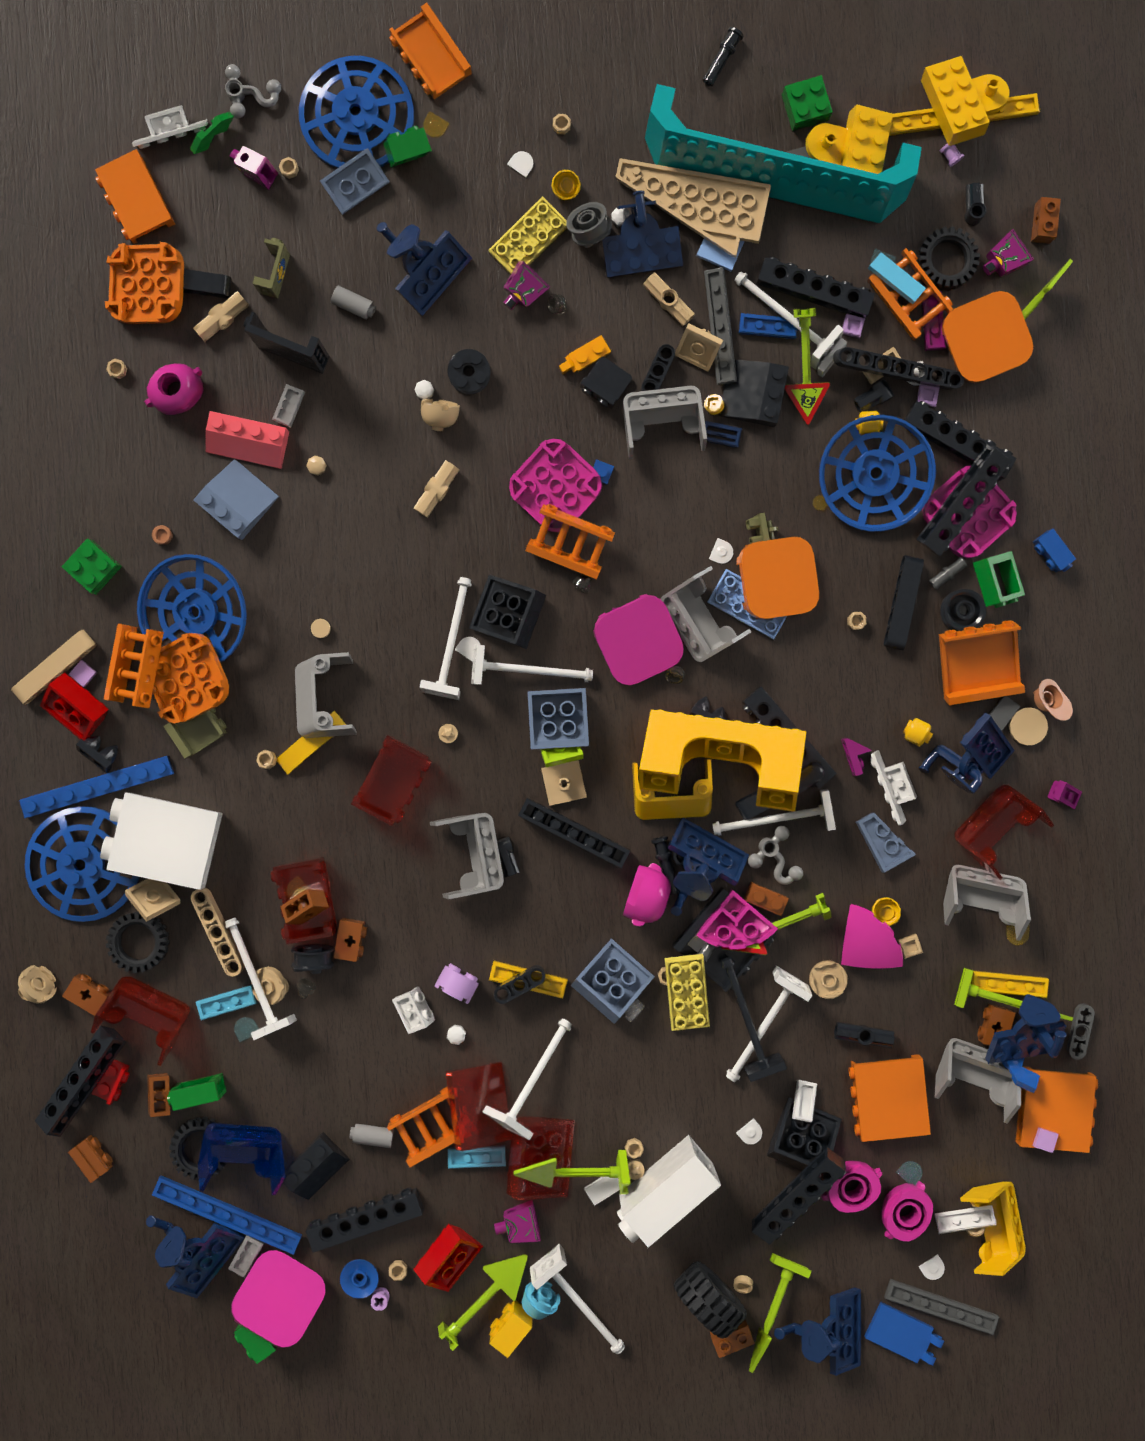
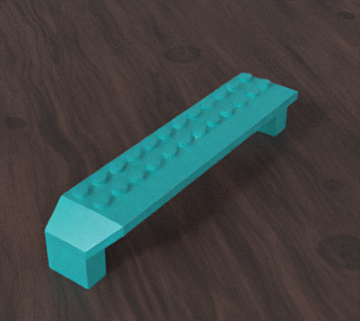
(790, 175)

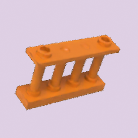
(902, 313)
(557, 555)
(121, 661)
(432, 1145)

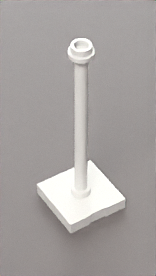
(824, 345)
(481, 664)
(441, 688)
(823, 810)
(791, 985)
(272, 1022)
(509, 1119)
(549, 1267)

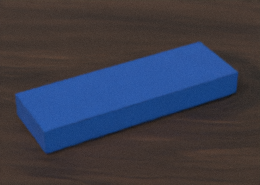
(766, 326)

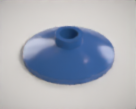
(359, 1287)

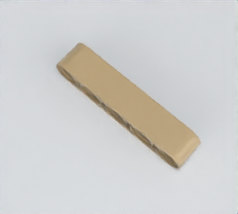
(53, 666)
(217, 941)

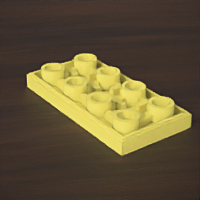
(529, 235)
(687, 992)

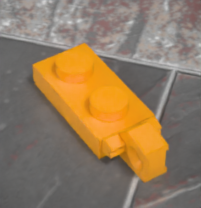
(585, 355)

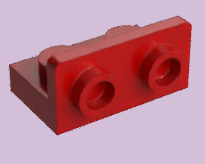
(110, 1083)

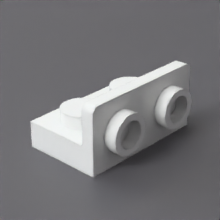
(413, 1010)

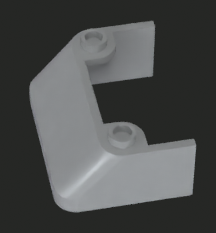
(663, 407)
(695, 621)
(309, 721)
(483, 850)
(985, 891)
(969, 1064)

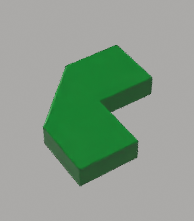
(203, 138)

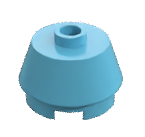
(540, 1302)

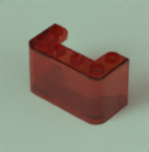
(392, 781)
(315, 876)

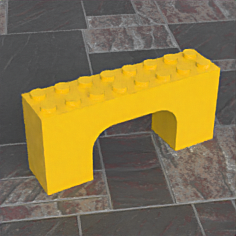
(679, 737)

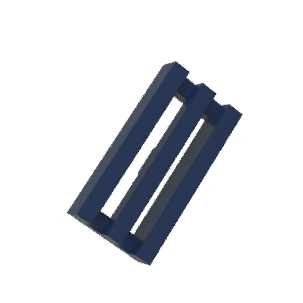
(724, 427)

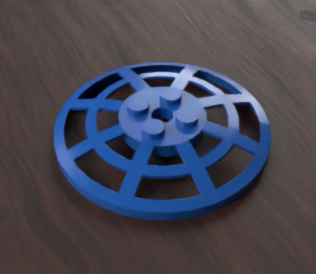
(347, 99)
(889, 475)
(193, 597)
(67, 867)

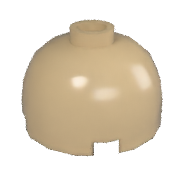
(439, 413)

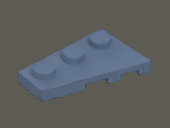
(883, 843)

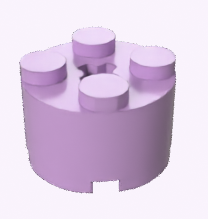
(456, 983)

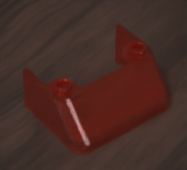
(993, 821)
(147, 1007)

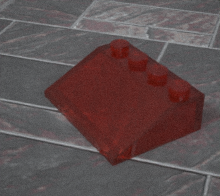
(469, 1094)
(550, 1140)

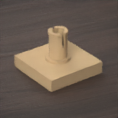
(698, 347)
(564, 783)
(152, 898)

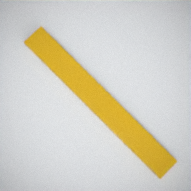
(926, 119)

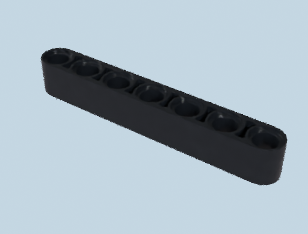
(907, 368)

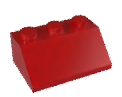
(73, 706)
(447, 1258)

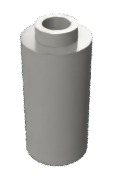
(353, 302)
(372, 1135)

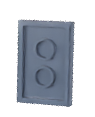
(354, 181)

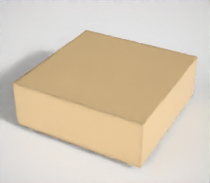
(910, 946)

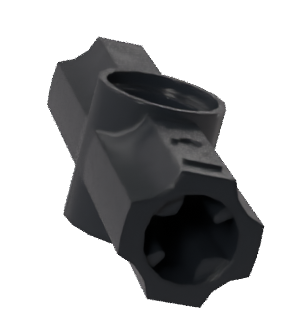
(875, 1036)

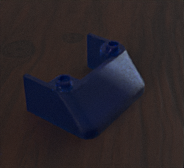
(242, 1145)

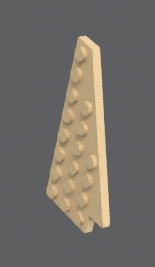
(708, 204)

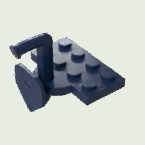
(642, 246)
(431, 269)
(985, 754)
(709, 856)
(1033, 1035)
(196, 1258)
(837, 1335)

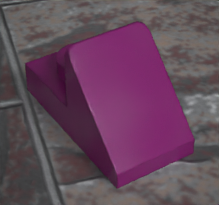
(851, 750)
(1064, 794)

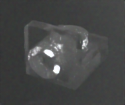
(634, 1010)

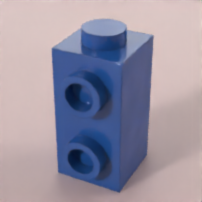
(1054, 550)

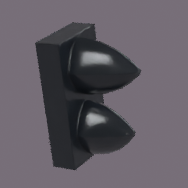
(702, 708)
(101, 759)

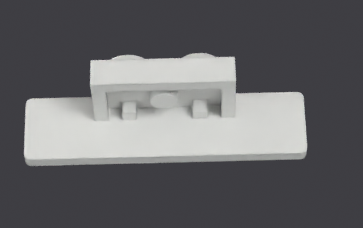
(166, 124)
(896, 785)

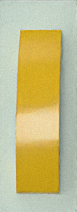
(304, 748)

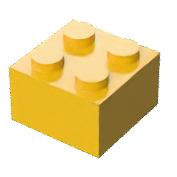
(510, 1328)

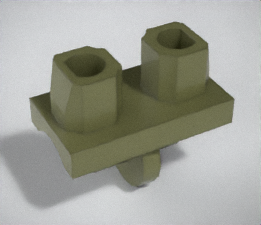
(764, 528)

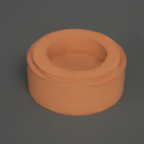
(162, 535)

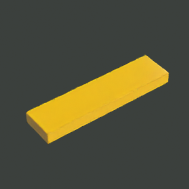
(1011, 984)
(551, 986)

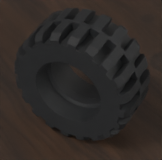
(710, 1300)

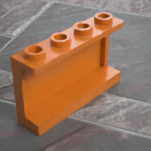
(430, 52)
(133, 195)

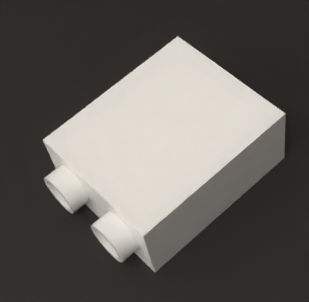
(161, 840)
(667, 1192)

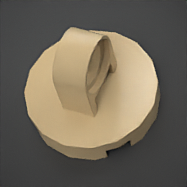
(36, 984)

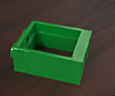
(988, 580)
(197, 1092)

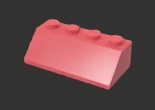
(246, 439)

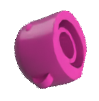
(184, 399)
(647, 895)
(863, 1195)
(913, 1224)

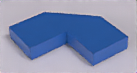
(1022, 1076)

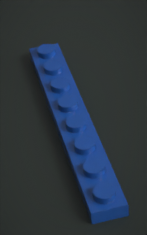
(96, 786)
(226, 1214)

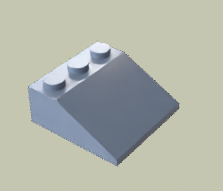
(236, 499)
(558, 718)
(612, 981)

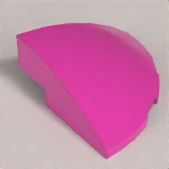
(735, 924)
(869, 942)

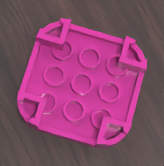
(555, 477)
(985, 526)
(638, 639)
(278, 1299)

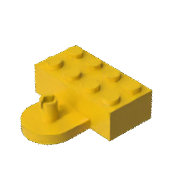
(962, 102)
(858, 145)

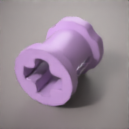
(952, 154)
(381, 1304)

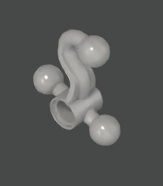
(237, 109)
(756, 860)

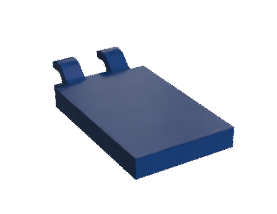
(902, 1334)

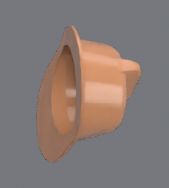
(1052, 699)

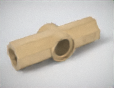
(659, 290)
(221, 316)
(436, 489)

